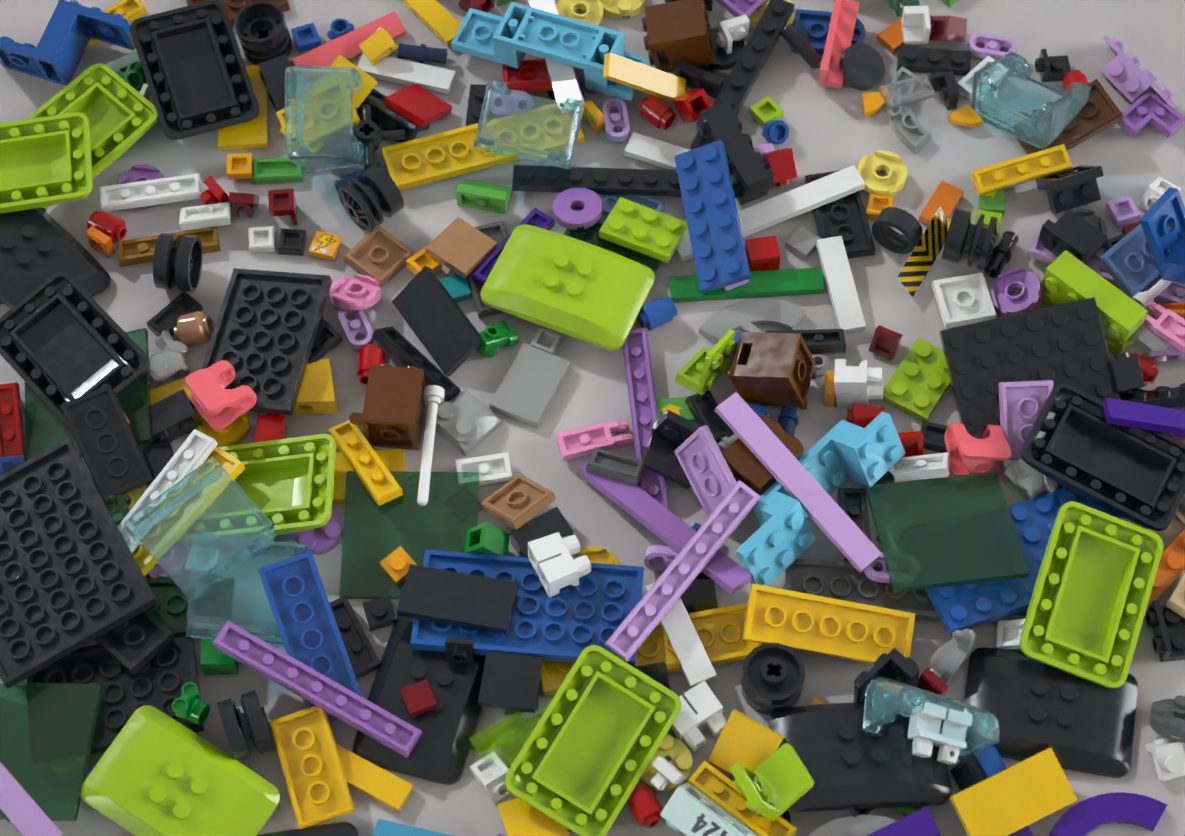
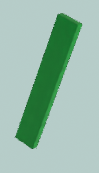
(762, 284)

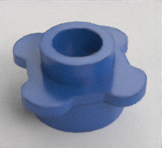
(339, 27)

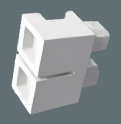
(857, 383)
(554, 562)
(697, 712)
(939, 728)

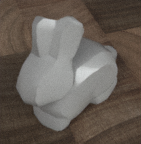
(170, 363)
(1026, 480)
(953, 654)

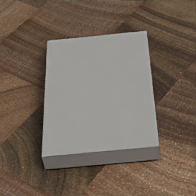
(530, 385)

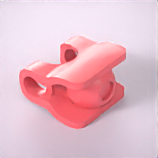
(213, 401)
(976, 455)

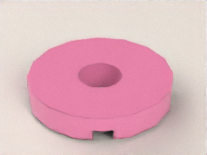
(355, 292)

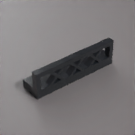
(388, 119)

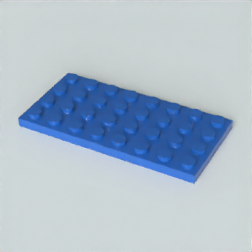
(989, 601)
(539, 625)

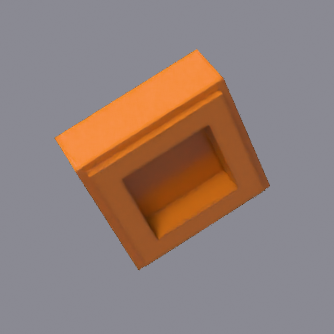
(100, 242)

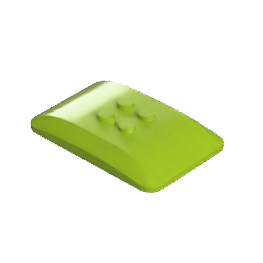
(114, 110)
(44, 161)
(568, 286)
(289, 479)
(1091, 595)
(593, 743)
(176, 783)

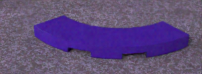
(1106, 809)

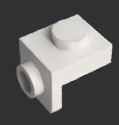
(1167, 757)

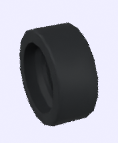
(901, 221)

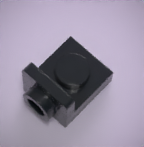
(1052, 67)
(947, 87)

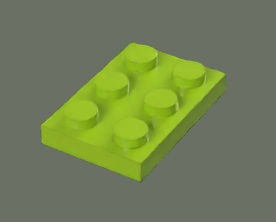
(643, 230)
(918, 381)

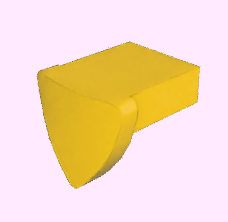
(378, 46)

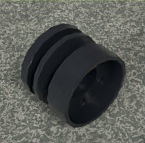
(262, 32)
(371, 198)
(969, 238)

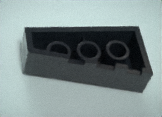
(746, 167)

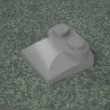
(465, 421)

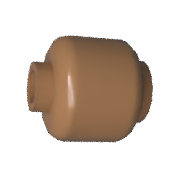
(194, 329)

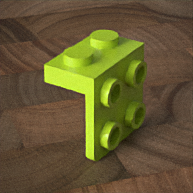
(708, 365)
(774, 783)

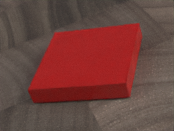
(530, 76)
(417, 105)

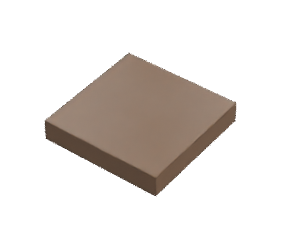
(461, 247)
(379, 256)
(517, 501)

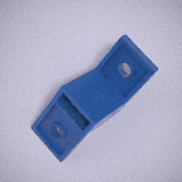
(65, 42)
(1166, 235)

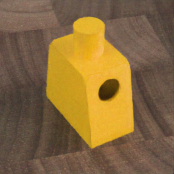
(317, 390)

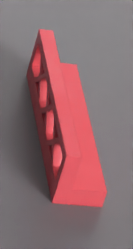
(838, 39)

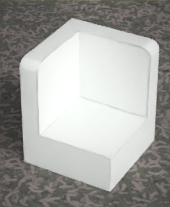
(916, 24)

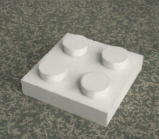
(963, 300)

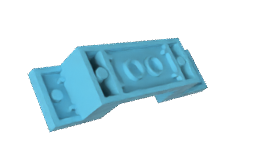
(545, 36)
(841, 454)

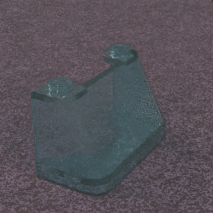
(1023, 106)
(321, 117)
(528, 126)
(890, 697)

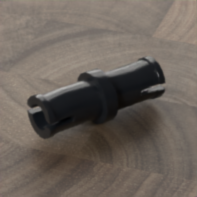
(801, 45)
(1001, 254)

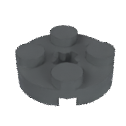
(1168, 717)

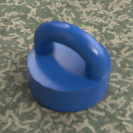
(775, 131)

